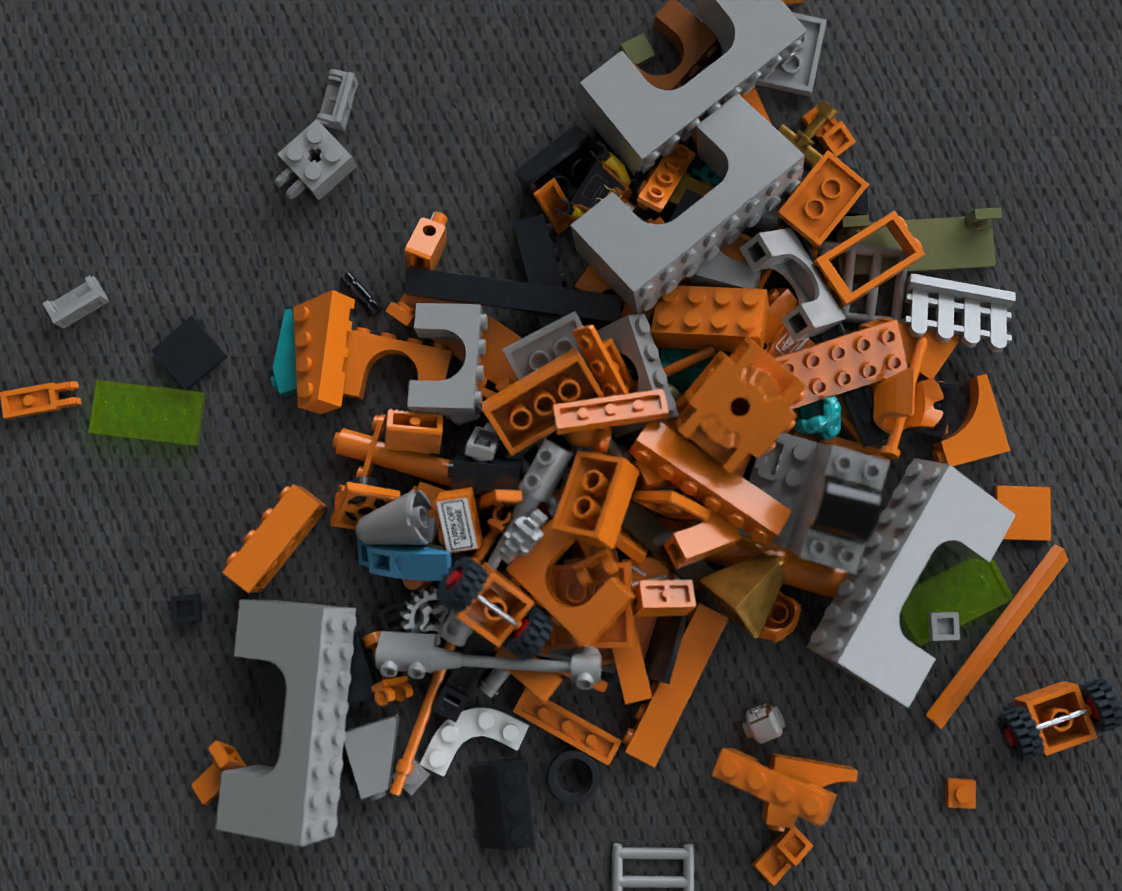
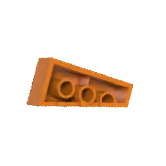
(321, 350)

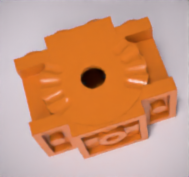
(755, 424)

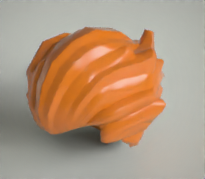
(781, 619)

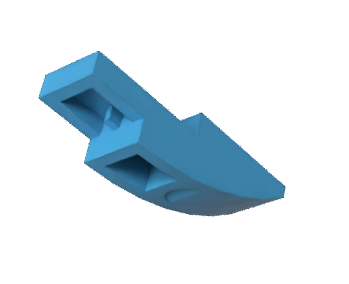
(405, 561)

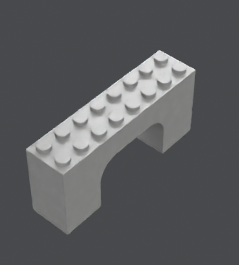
(648, 121)
(651, 259)
(862, 622)
(301, 793)

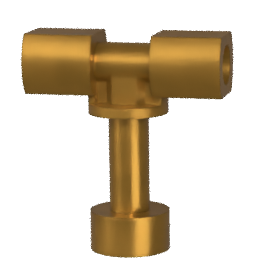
(803, 141)

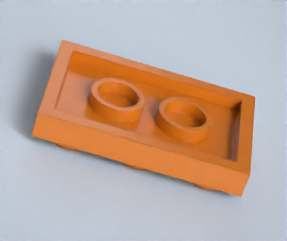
(822, 199)

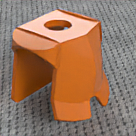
(901, 398)

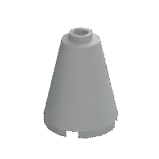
(399, 522)

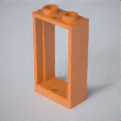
(833, 281)

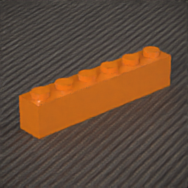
(709, 482)
(663, 711)

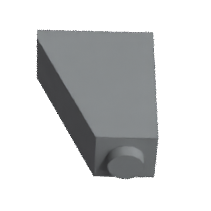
(372, 755)

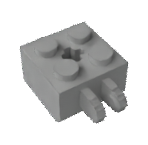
(300, 161)

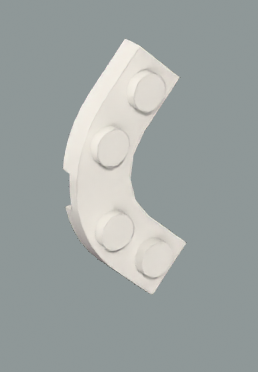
(472, 723)

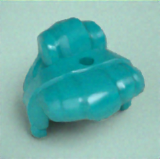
(820, 418)

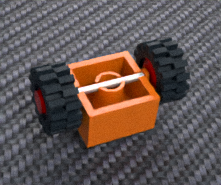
(494, 607)
(1059, 717)

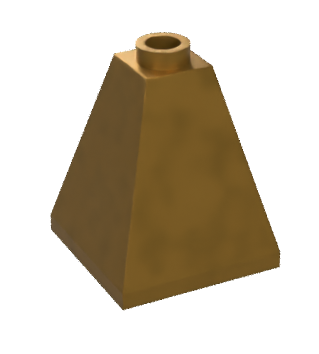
(747, 590)

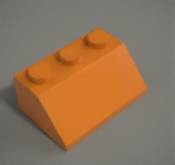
(595, 499)

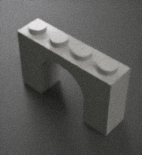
(786, 255)
(733, 273)
(635, 341)
(461, 392)

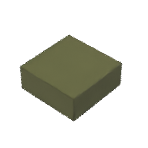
(638, 50)

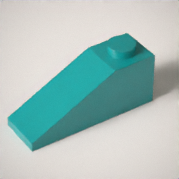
(285, 360)

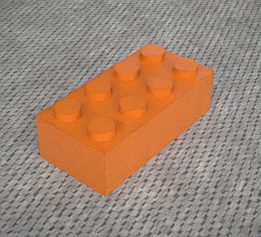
(710, 316)
(525, 408)
(274, 539)

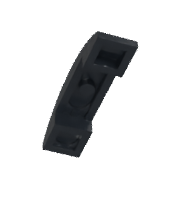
(463, 679)

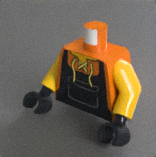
(601, 181)

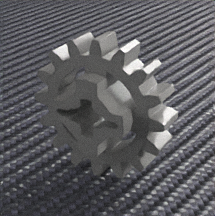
(522, 536)
(419, 621)

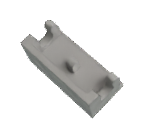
(338, 99)
(76, 303)

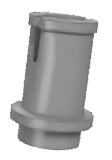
(494, 681)

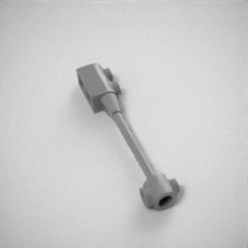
(536, 487)
(421, 654)

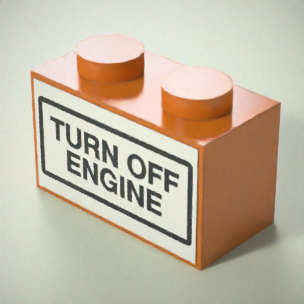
(458, 520)

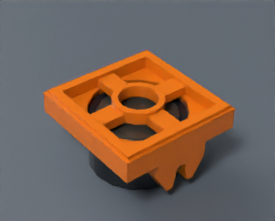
(358, 499)

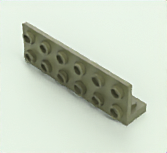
(946, 242)

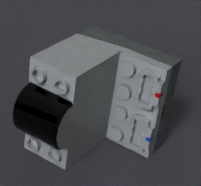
(830, 495)

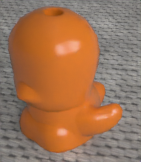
(594, 438)

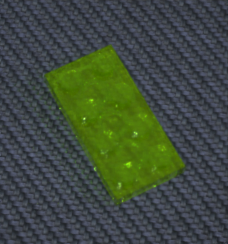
(147, 413)
(965, 588)

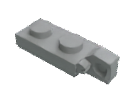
(483, 443)

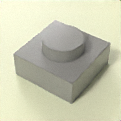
(943, 626)
(417, 777)

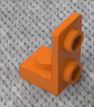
(208, 784)

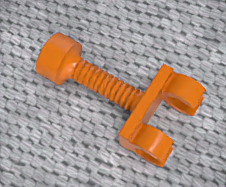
(496, 527)
(592, 560)
(389, 685)

